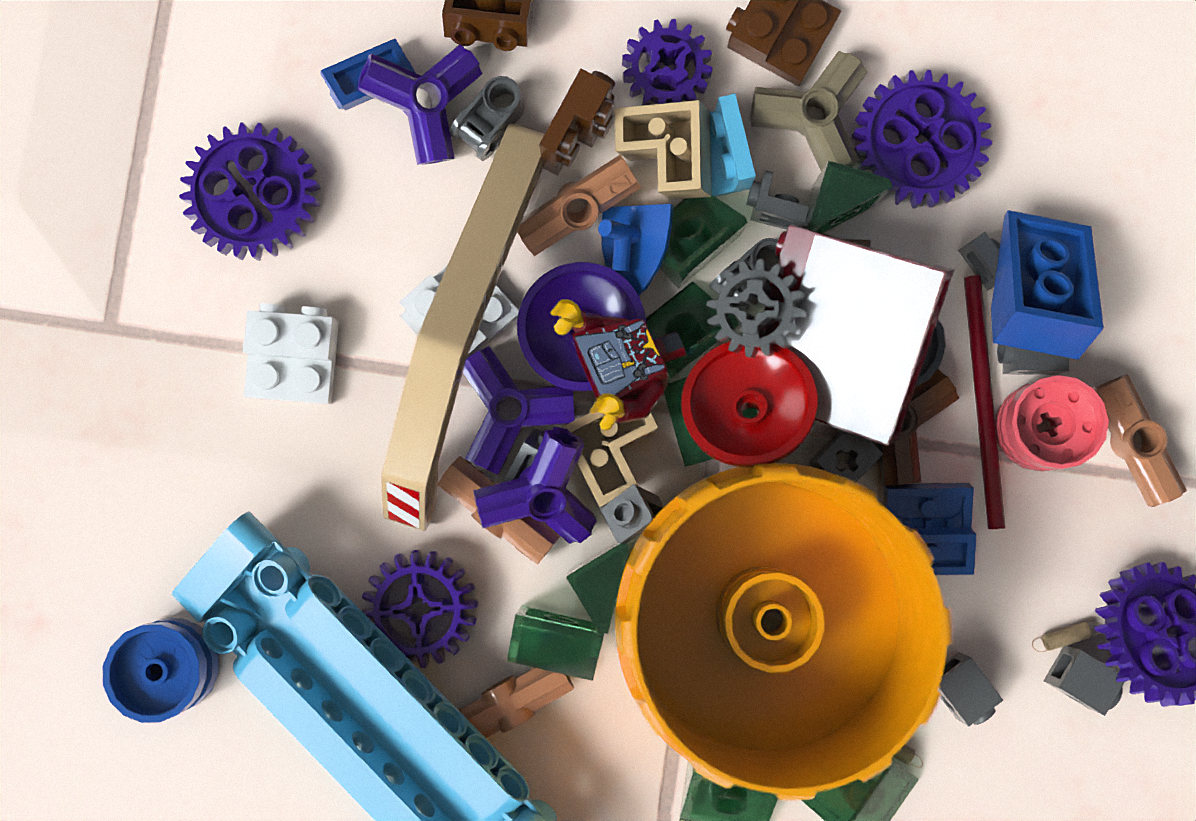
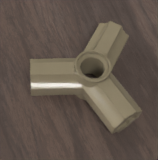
(829, 93)

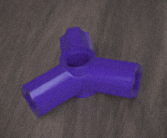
(442, 82)
(495, 385)
(542, 491)

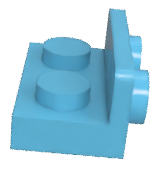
(730, 154)

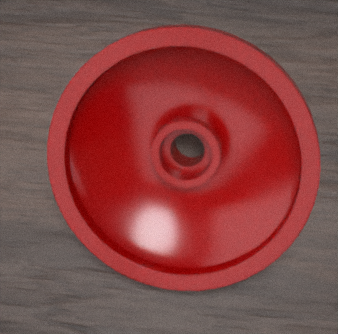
(728, 384)

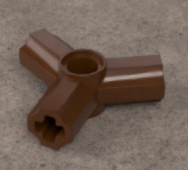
(901, 459)

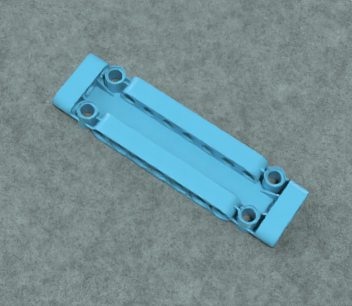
(346, 687)

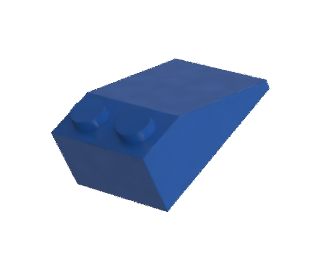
(1046, 286)

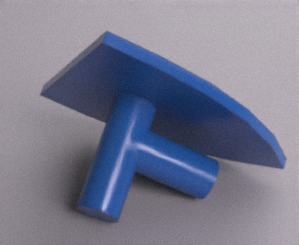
(636, 241)

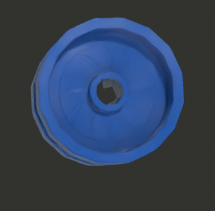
(159, 670)

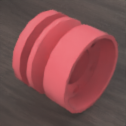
(1075, 419)

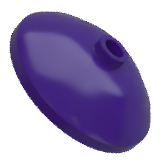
(595, 291)

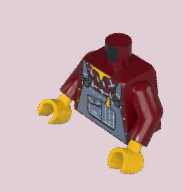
(619, 361)

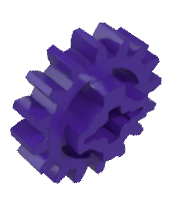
(666, 47)

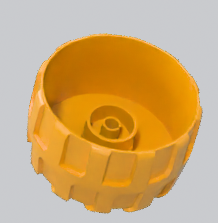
(839, 675)

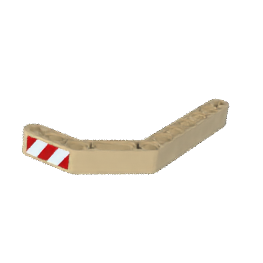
(451, 326)

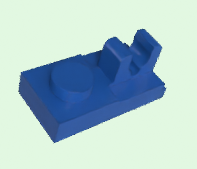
(344, 76)

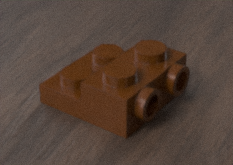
(491, 21)
(782, 34)
(581, 117)

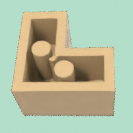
(676, 137)
(601, 456)

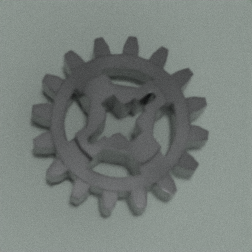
(756, 291)

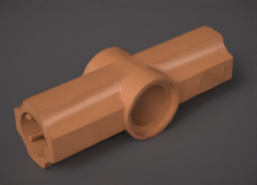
(600, 189)
(1151, 464)
(527, 535)
(515, 700)

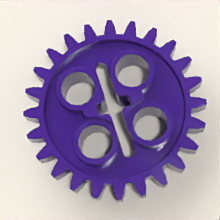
(950, 116)
(220, 214)
(1152, 632)

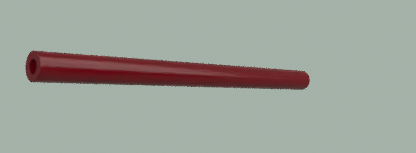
(984, 402)

